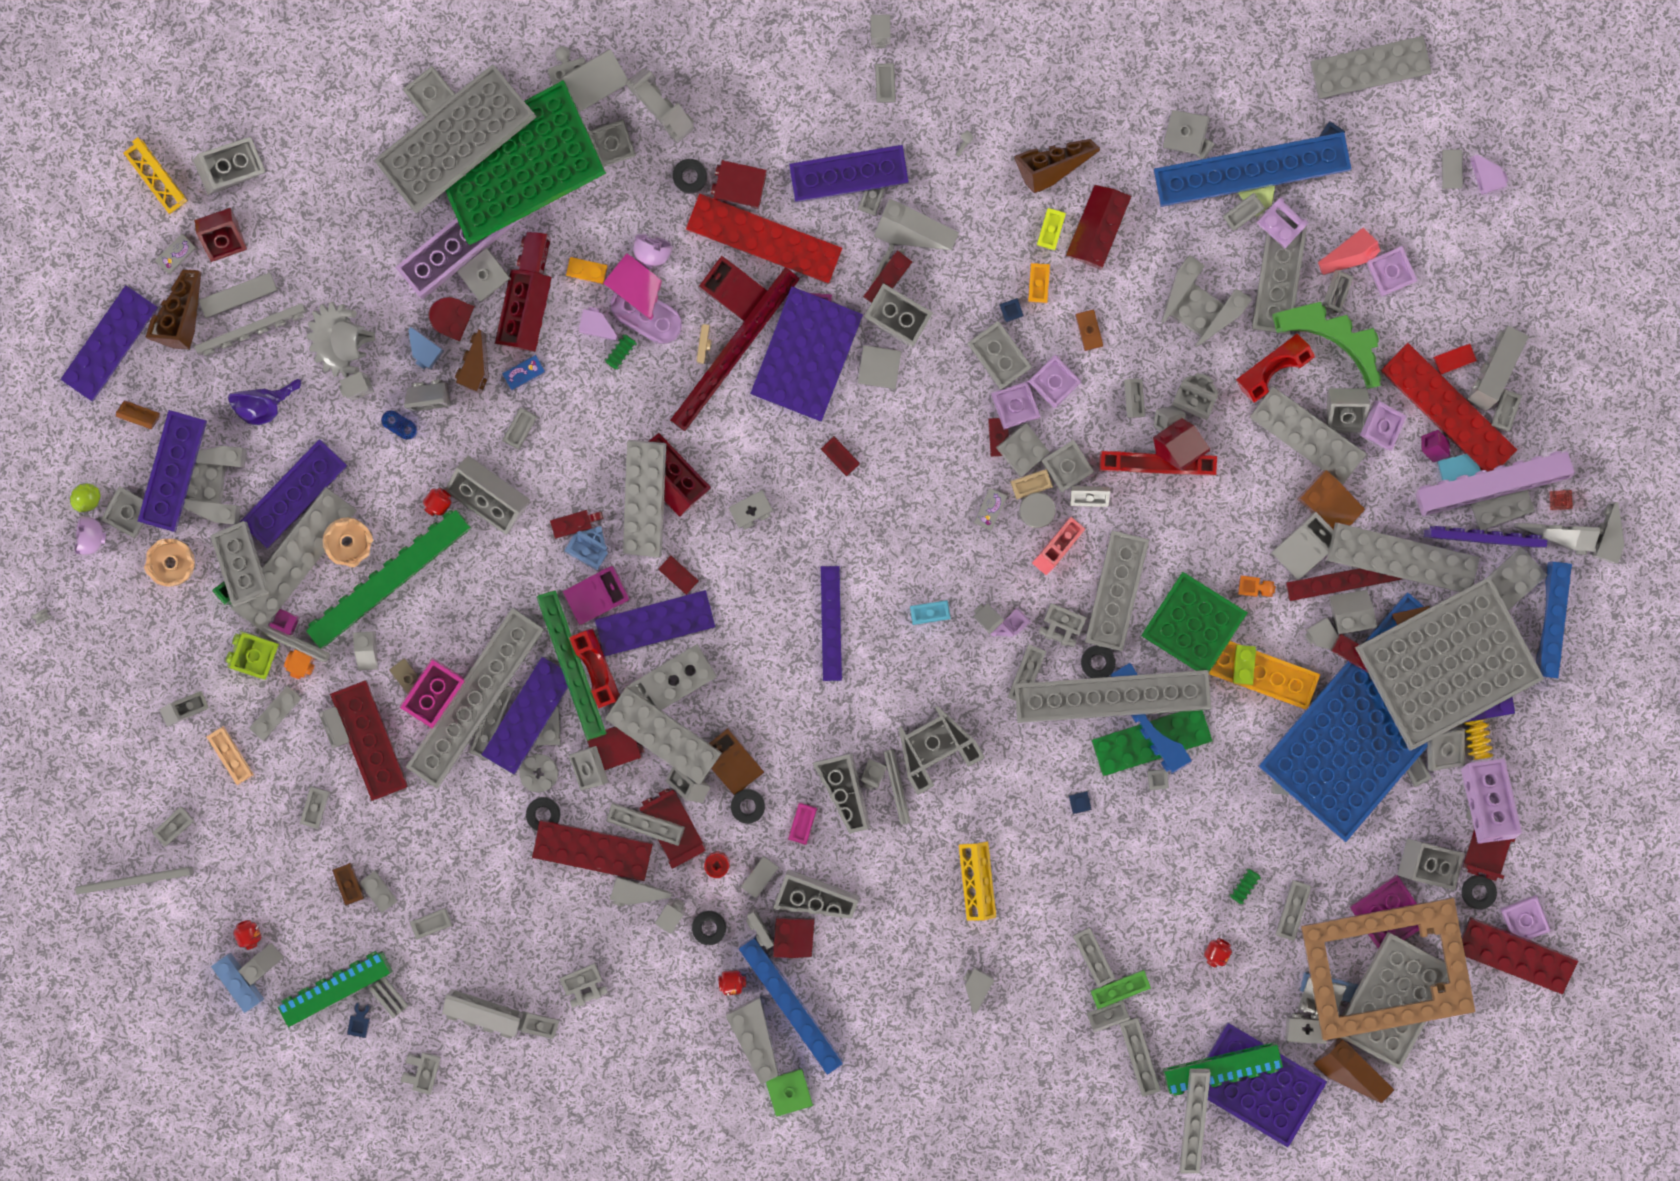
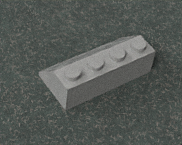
(487, 494)
(482, 1013)

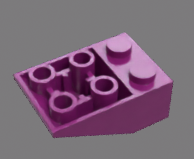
(596, 595)

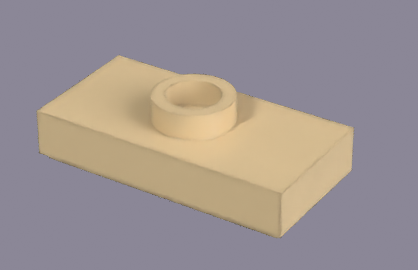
(704, 344)
(1031, 484)

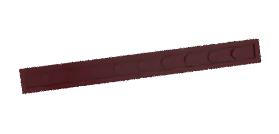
(734, 349)

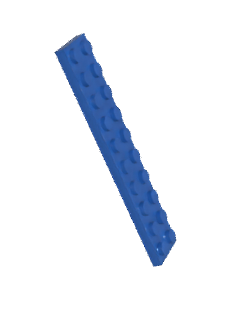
(1252, 169)

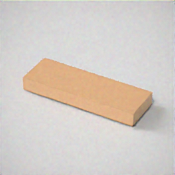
(230, 755)

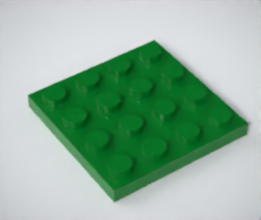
(1194, 624)

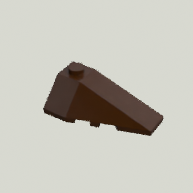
(1046, 168)
(176, 320)
(1348, 1068)

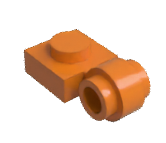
(1250, 586)

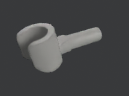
(967, 137)

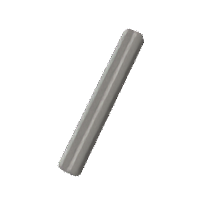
(296, 643)
(897, 786)

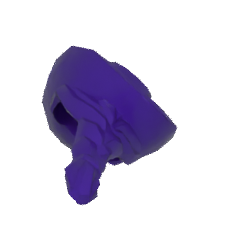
(260, 405)

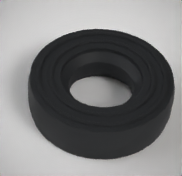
(689, 187)
(1090, 653)
(542, 802)
(759, 806)
(1491, 892)
(709, 916)

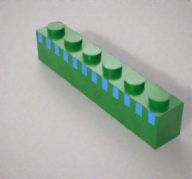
(335, 989)
(1226, 1067)

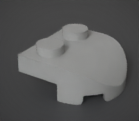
(1196, 395)

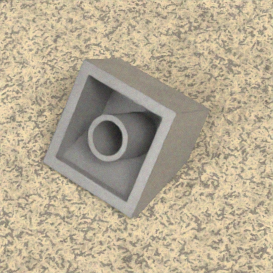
(1347, 409)
(1352, 612)

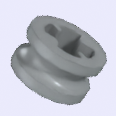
(41, 616)

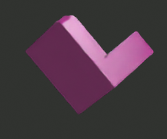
(1435, 446)
(285, 622)

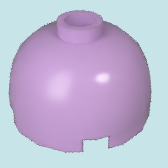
(651, 251)
(89, 536)

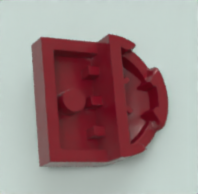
(450, 317)

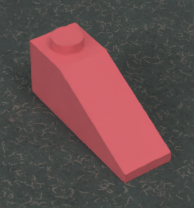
(1353, 252)
(1058, 546)

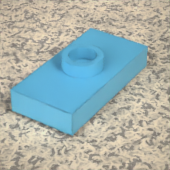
(930, 612)

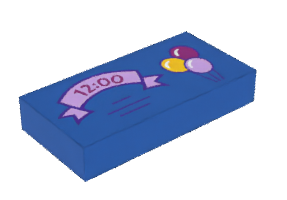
(523, 372)

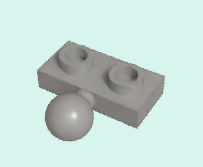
(563, 54)

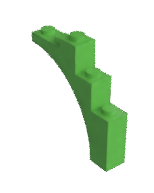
(1338, 330)

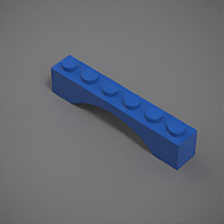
(1551, 643)
(1171, 752)

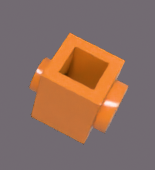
(299, 664)

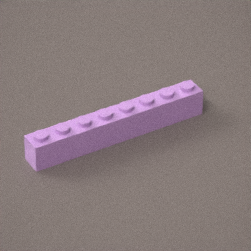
(1494, 483)

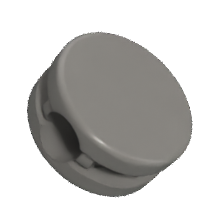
(1037, 510)

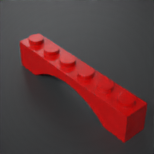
(1151, 463)

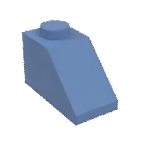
(424, 350)

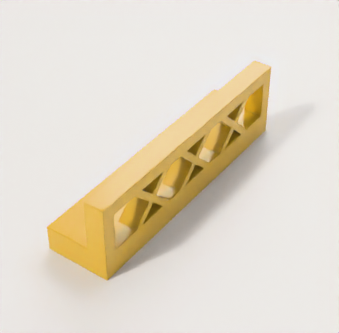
(161, 173)
(981, 881)

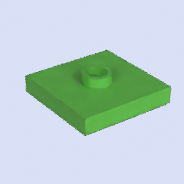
(789, 1092)

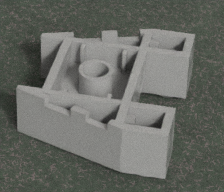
(674, 119)
(1196, 307)
(207, 484)
(933, 743)

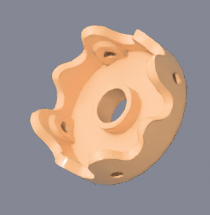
(354, 552)
(157, 558)

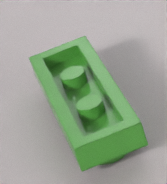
(1120, 989)

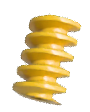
(1478, 739)

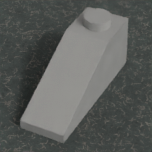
(633, 892)

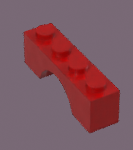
(1292, 353)
(589, 651)

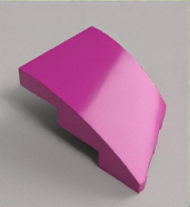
(635, 285)

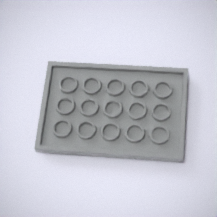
(1394, 978)

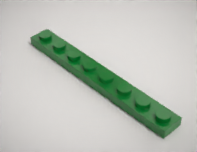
(571, 665)

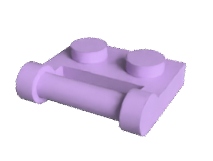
(1279, 228)

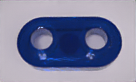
(399, 425)

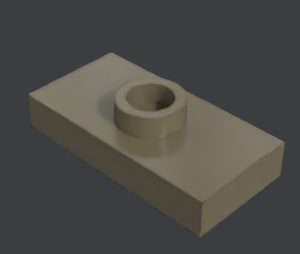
(404, 674)

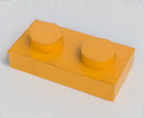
(586, 270)
(1038, 283)

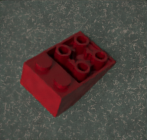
(732, 288)

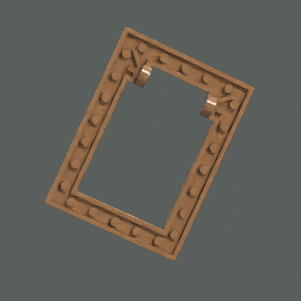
(1432, 918)

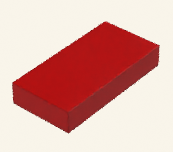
(1455, 359)

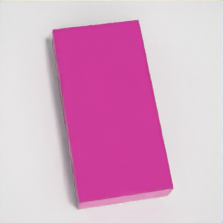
(802, 823)

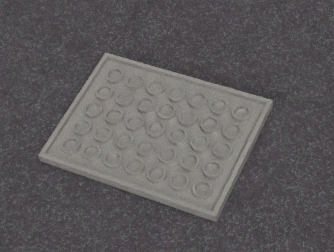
(1449, 663)

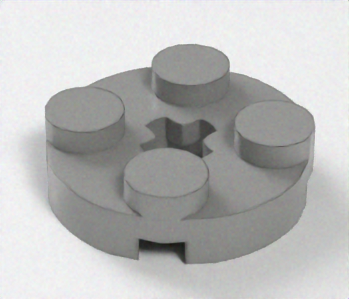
(532, 764)

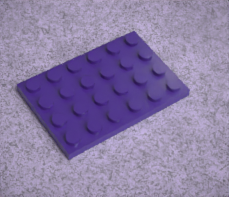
(806, 354)
(1269, 1102)

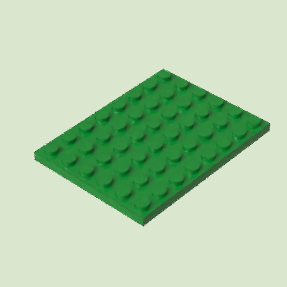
(529, 169)

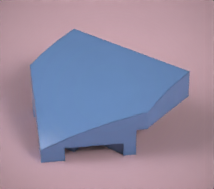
(588, 547)

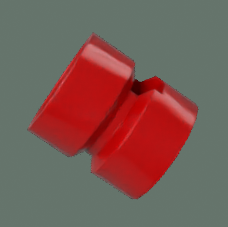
(717, 864)

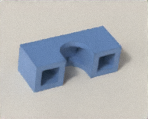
(243, 993)

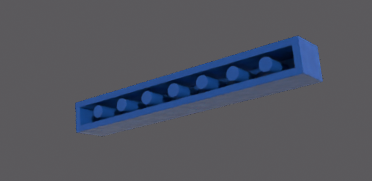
(791, 1005)

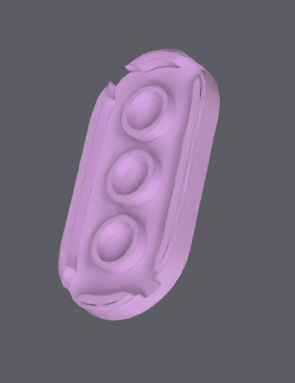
(662, 327)

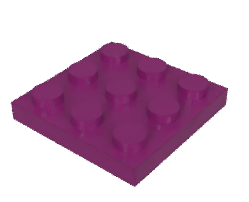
(1386, 896)

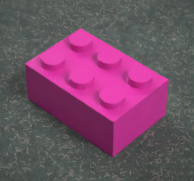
(432, 692)

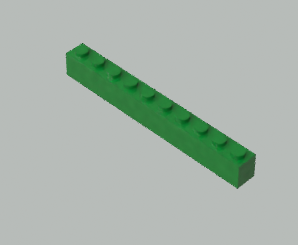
(388, 579)

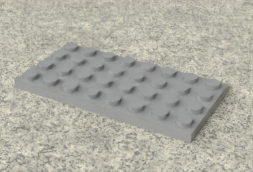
(454, 138)

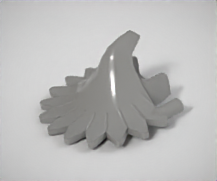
(337, 339)

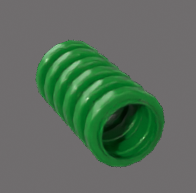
(620, 352)
(1245, 886)

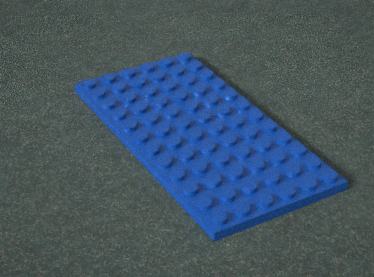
(1344, 747)

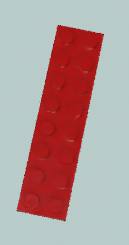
(764, 238)
(1448, 409)

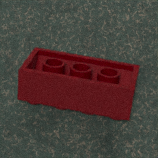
(1098, 226)
(523, 310)
(682, 482)

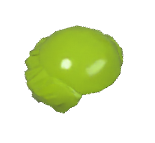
(85, 497)

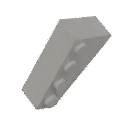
(1497, 368)
(844, 789)
(815, 897)
(753, 1035)

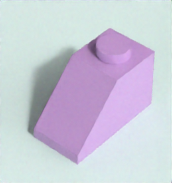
(1488, 175)
(596, 325)

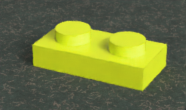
(1051, 229)

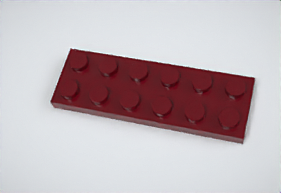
(369, 740)
(592, 850)
(1517, 955)

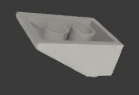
(228, 165)
(898, 315)
(427, 397)
(1430, 864)

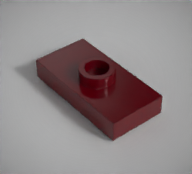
(996, 435)
(840, 456)

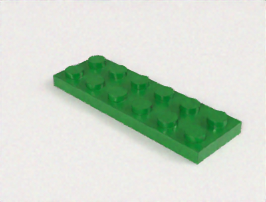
(1130, 748)

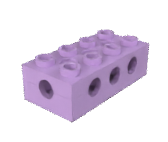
(1481, 807)

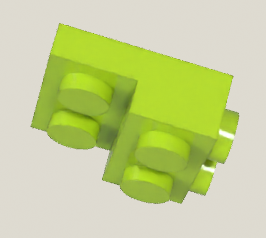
(251, 654)

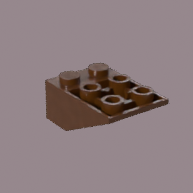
(475, 369)
(735, 765)

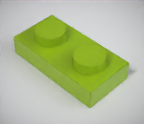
(1244, 664)

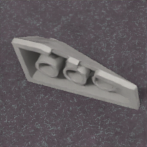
(909, 227)
(1572, 537)

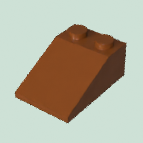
(1331, 500)

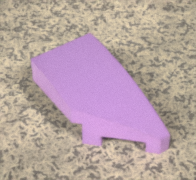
(1012, 624)

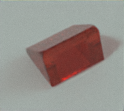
(1561, 500)

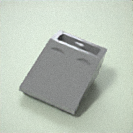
(1305, 546)

